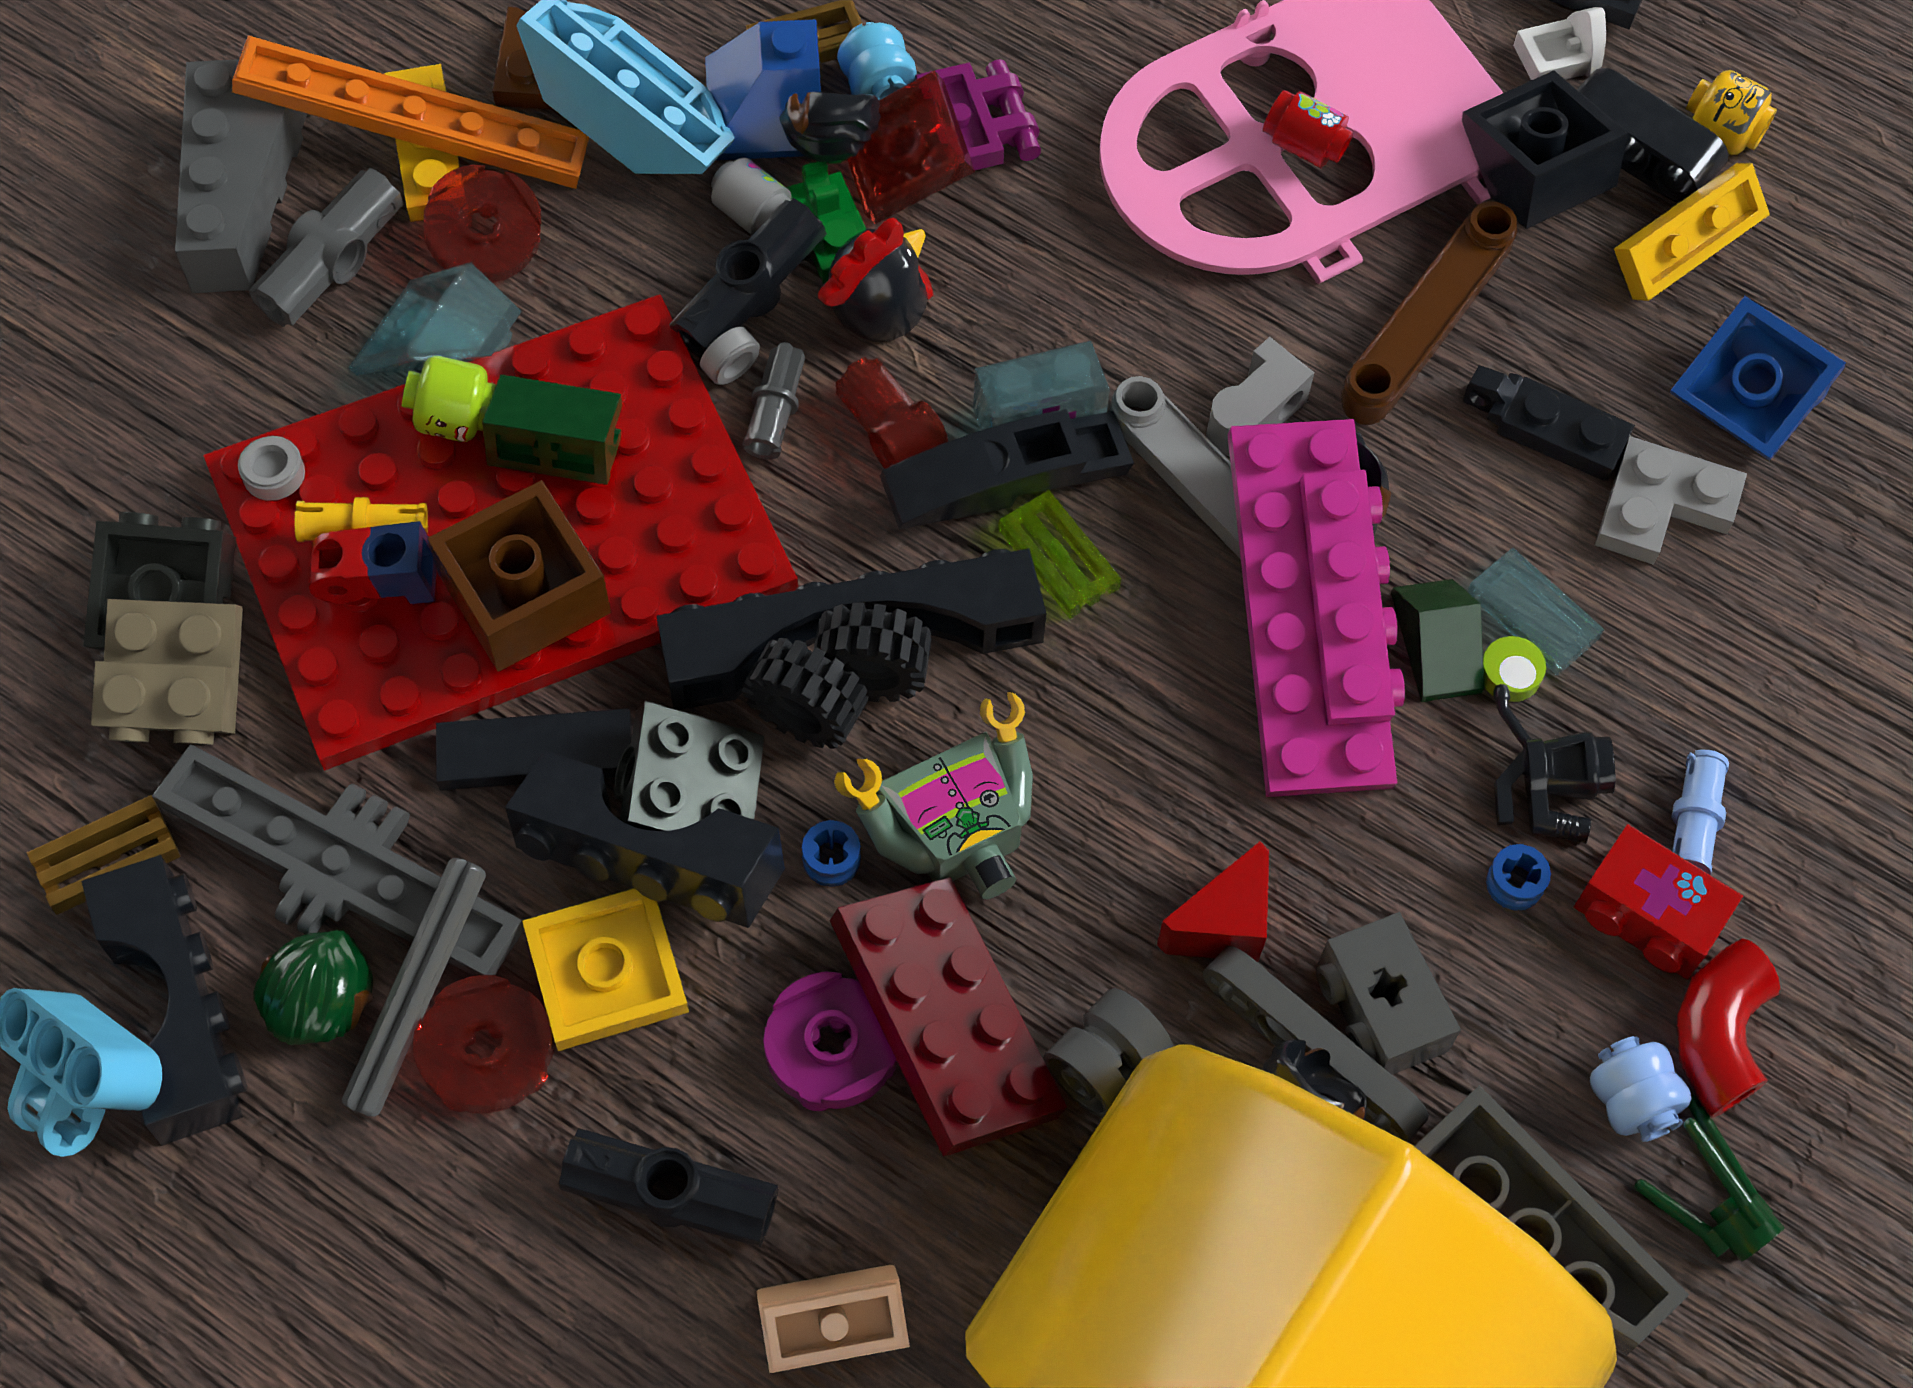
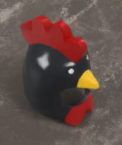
(878, 282)

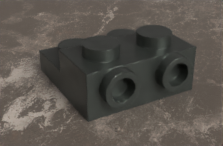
(156, 564)

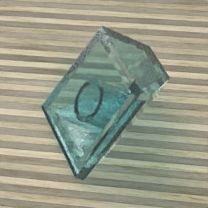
(442, 315)

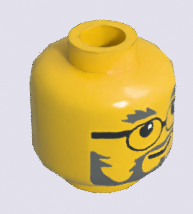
(1733, 110)

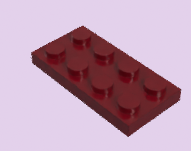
(947, 1015)

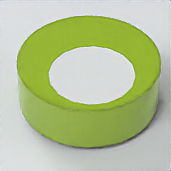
(1514, 664)

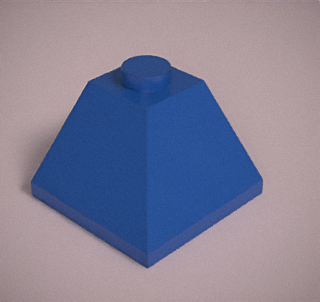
(754, 82)

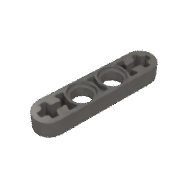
(1284, 1017)

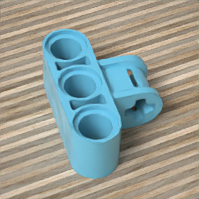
(74, 1063)

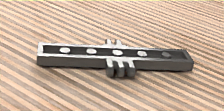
(329, 859)

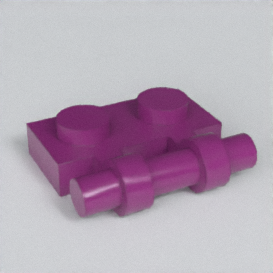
(981, 132)

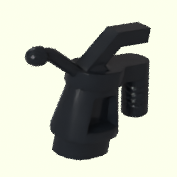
(1560, 766)

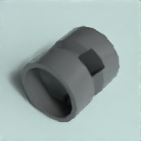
(1100, 1058)

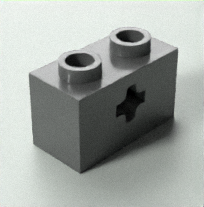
(1390, 963)

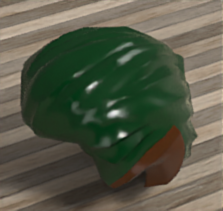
(314, 988)

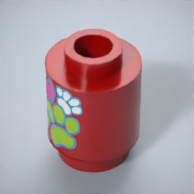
(1308, 128)

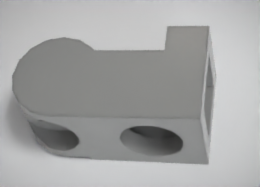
(1269, 395)

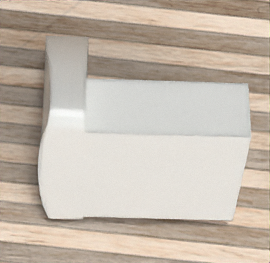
(1566, 46)

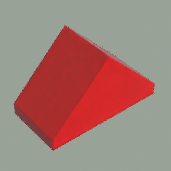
(1224, 912)

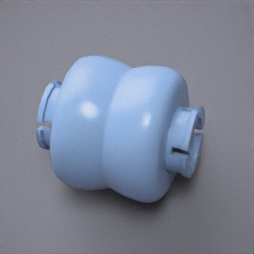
(1640, 1088)

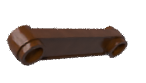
(1428, 313)

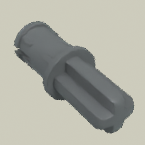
(774, 402)

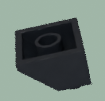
(1544, 148)

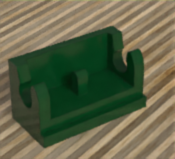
(552, 429)

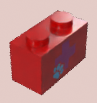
(1657, 903)

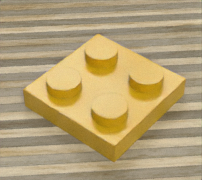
(604, 968)

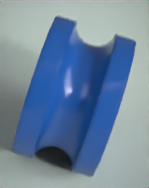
(831, 832)
(1506, 861)

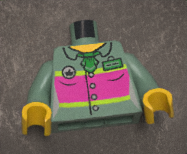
(955, 808)

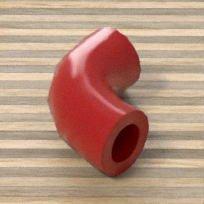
(1715, 1023)

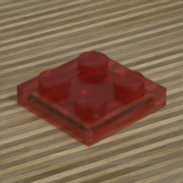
(913, 150)

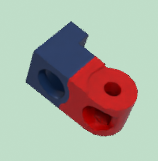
(373, 564)

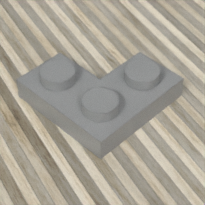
(1661, 484)

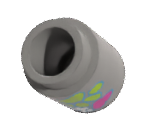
(747, 193)

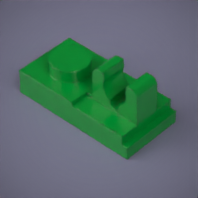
(833, 205)

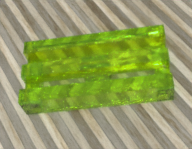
(1065, 597)

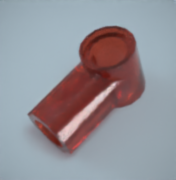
(893, 421)

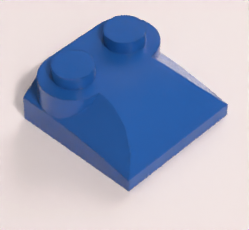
(1758, 378)

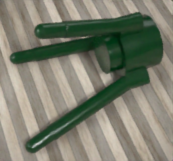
(1742, 1218)

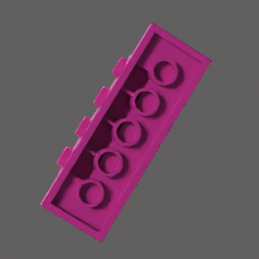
(1315, 607)

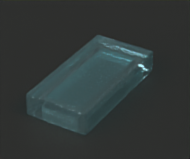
(1535, 610)

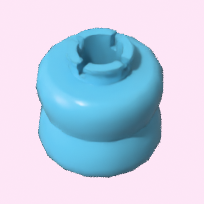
(876, 60)

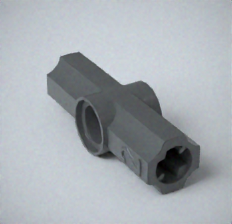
(326, 247)

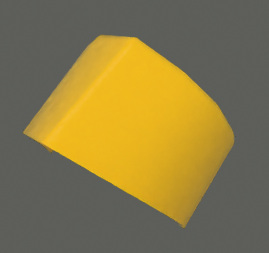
(1274, 1244)

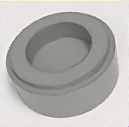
(730, 356)
(271, 468)

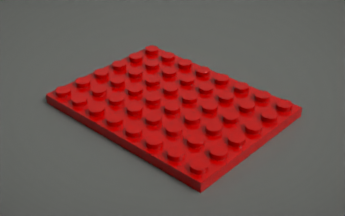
(664, 533)

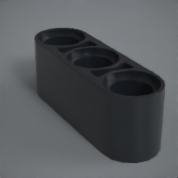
(1661, 143)

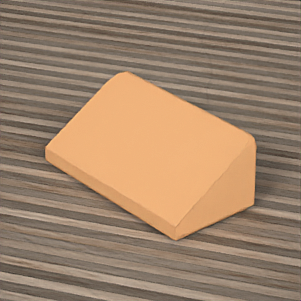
(832, 1318)

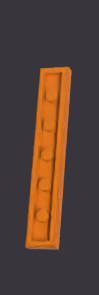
(410, 112)

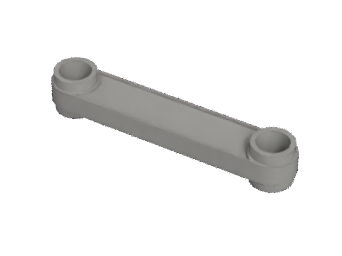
(1178, 454)

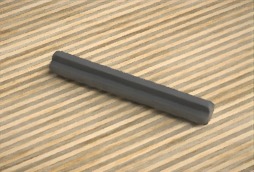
(413, 987)

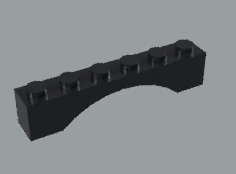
(976, 602)

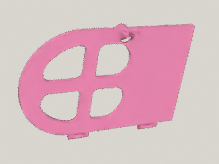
(1377, 61)

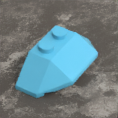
(622, 90)

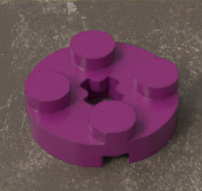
(816, 1076)

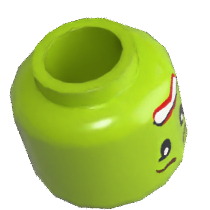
(448, 398)

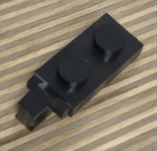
(1550, 421)

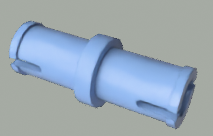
(1700, 808)

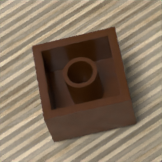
(520, 575)

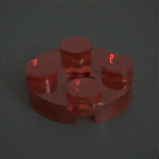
(490, 194)
(450, 1026)

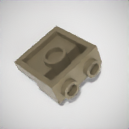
(168, 670)

